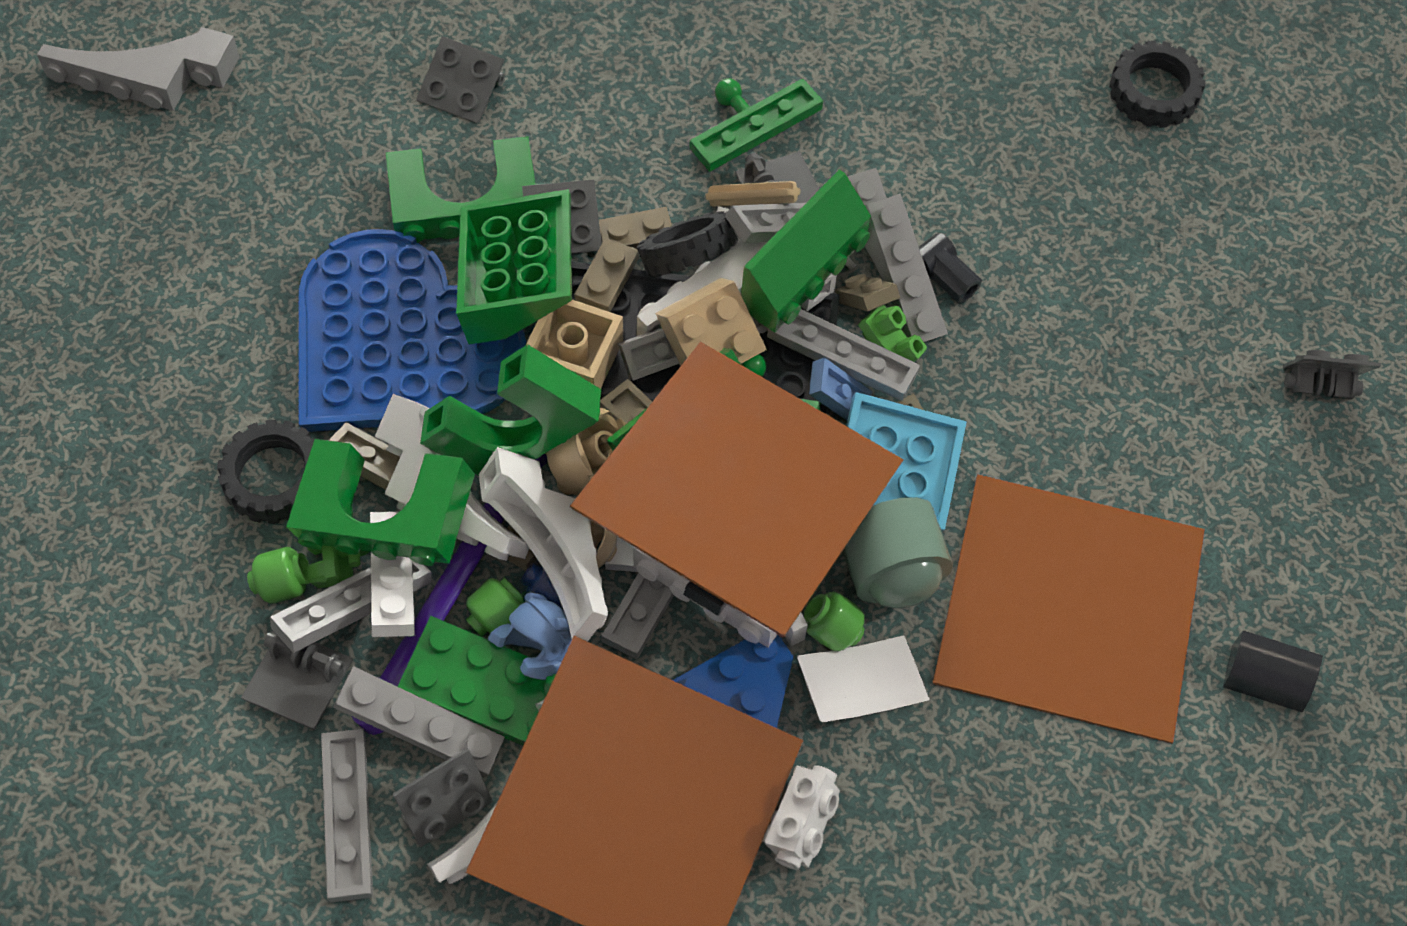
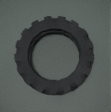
(1149, 110)
(687, 243)
(242, 449)

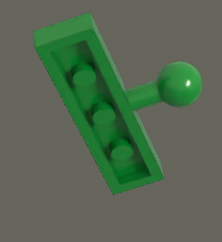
(754, 123)

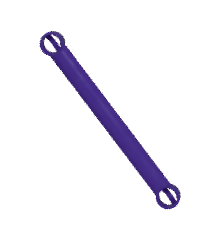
(437, 604)

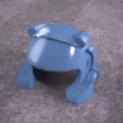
(539, 626)

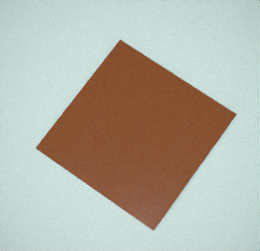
(738, 487)
(1071, 608)
(634, 799)

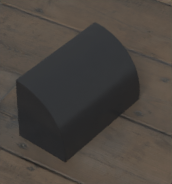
(1272, 671)

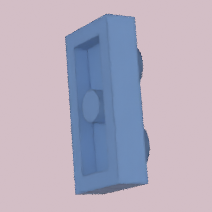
(834, 387)

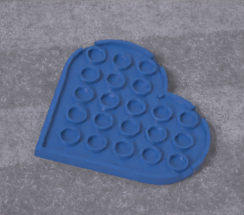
(386, 325)

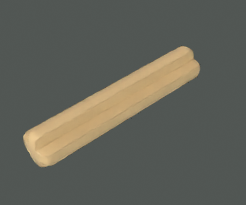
(753, 193)

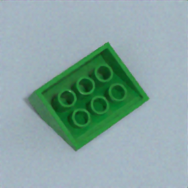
(513, 264)

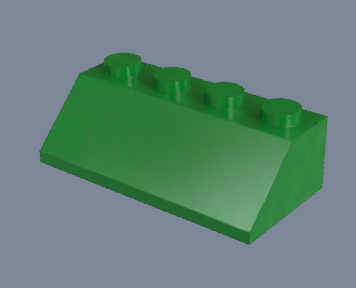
(805, 253)

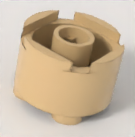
(583, 454)

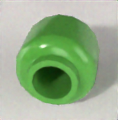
(279, 575)
(492, 605)
(834, 621)

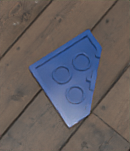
(745, 678)

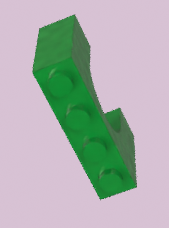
(425, 215)
(536, 383)
(420, 531)

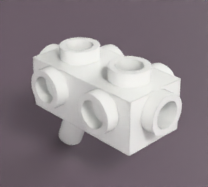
(802, 816)

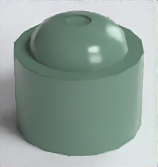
(898, 554)

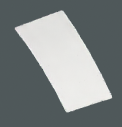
(863, 679)

